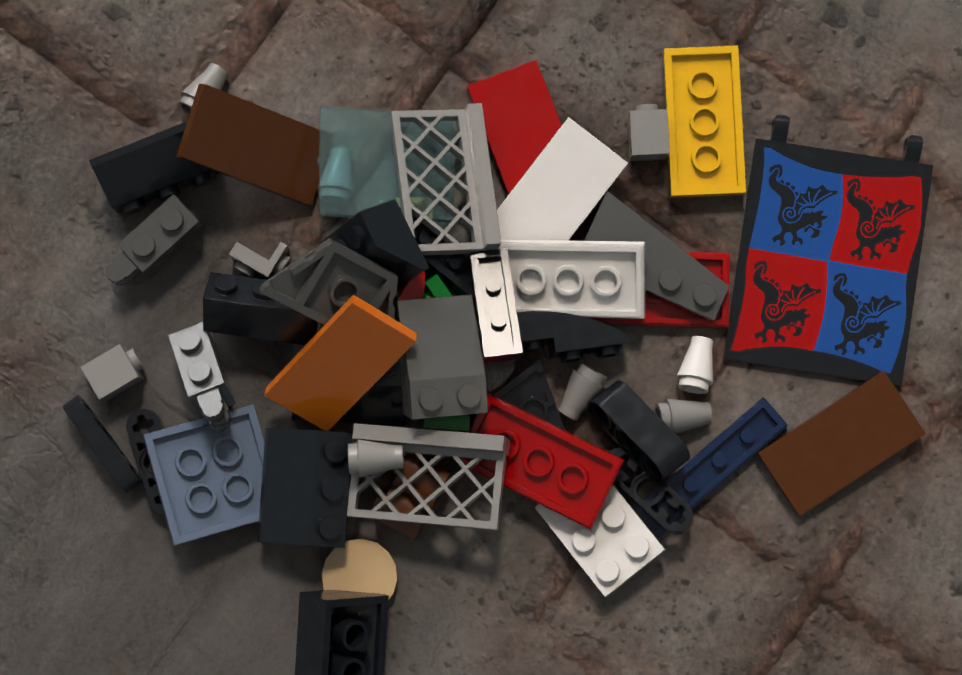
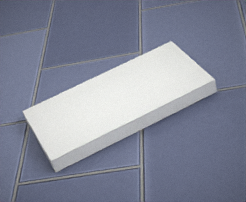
(559, 187)
(578, 277)

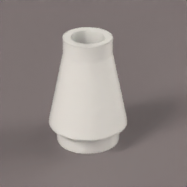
(697, 367)

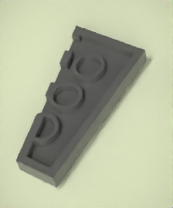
(668, 268)

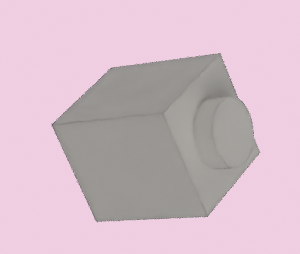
(648, 133)
(113, 372)

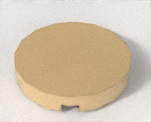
(360, 568)

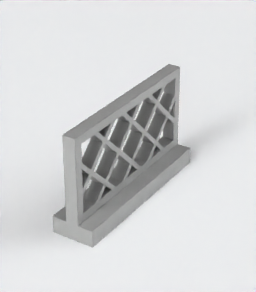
(475, 170)
(440, 445)

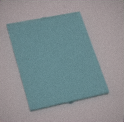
(360, 164)

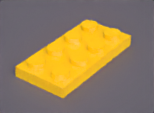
(704, 121)

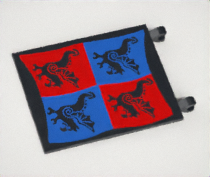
(828, 259)

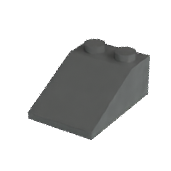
(445, 365)

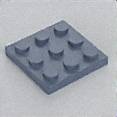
(208, 476)

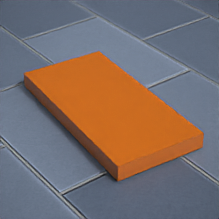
(340, 363)

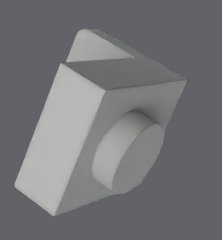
(251, 263)

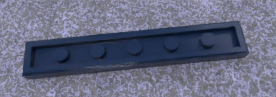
(718, 460)

